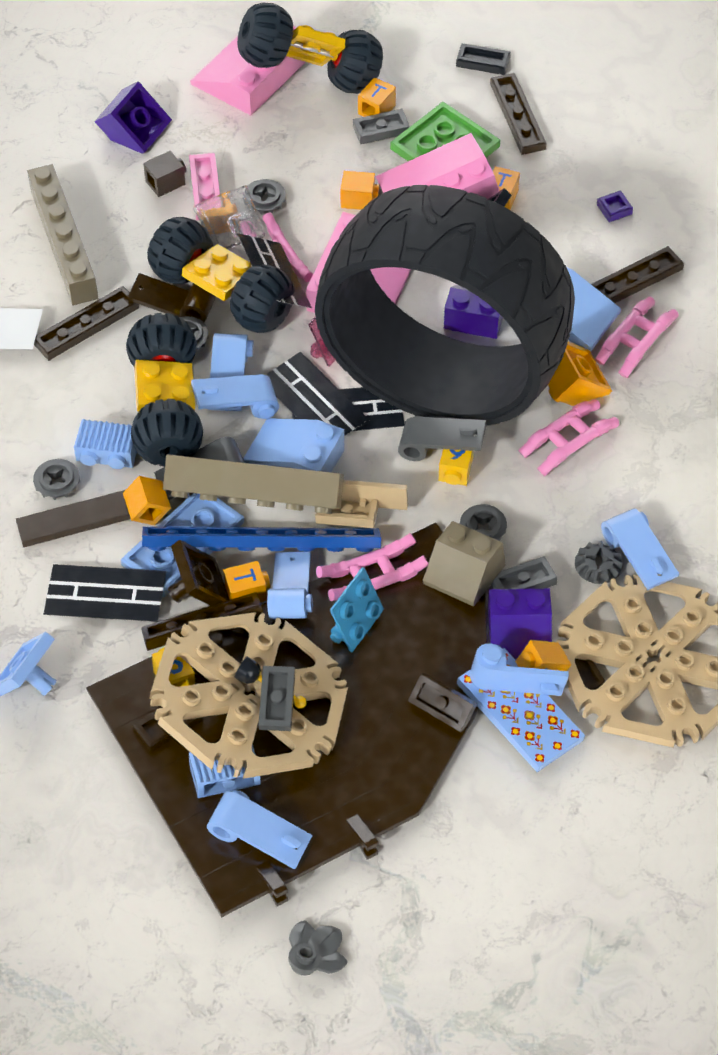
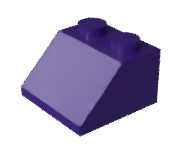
(133, 118)
(470, 314)
(518, 617)

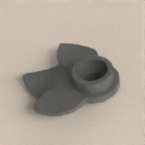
(318, 946)

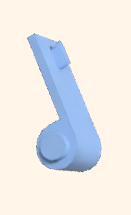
(229, 358)
(237, 391)
(640, 546)
(290, 588)
(492, 673)
(243, 819)

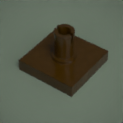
(199, 576)

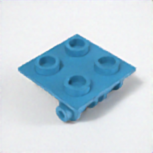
(355, 611)

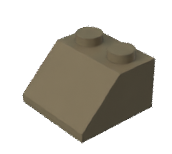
(464, 563)

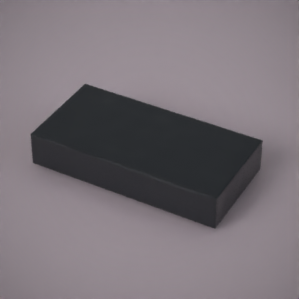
(483, 59)

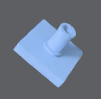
(24, 666)

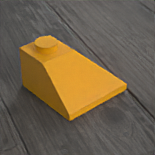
(578, 377)

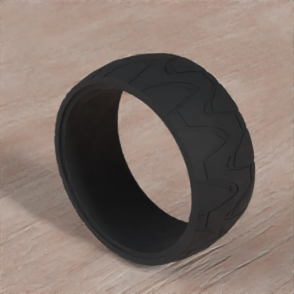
(474, 247)

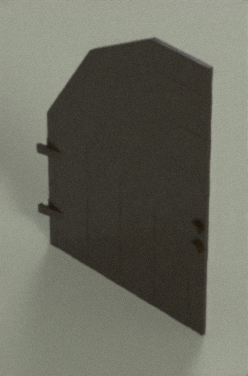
(384, 748)

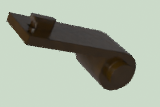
(170, 298)

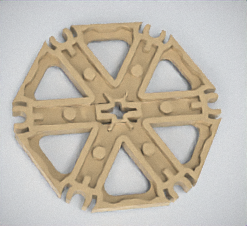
(633, 676)
(226, 695)

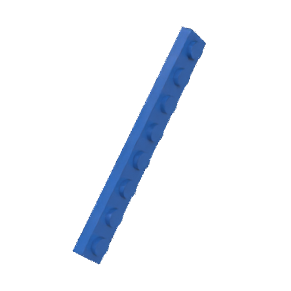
(263, 537)

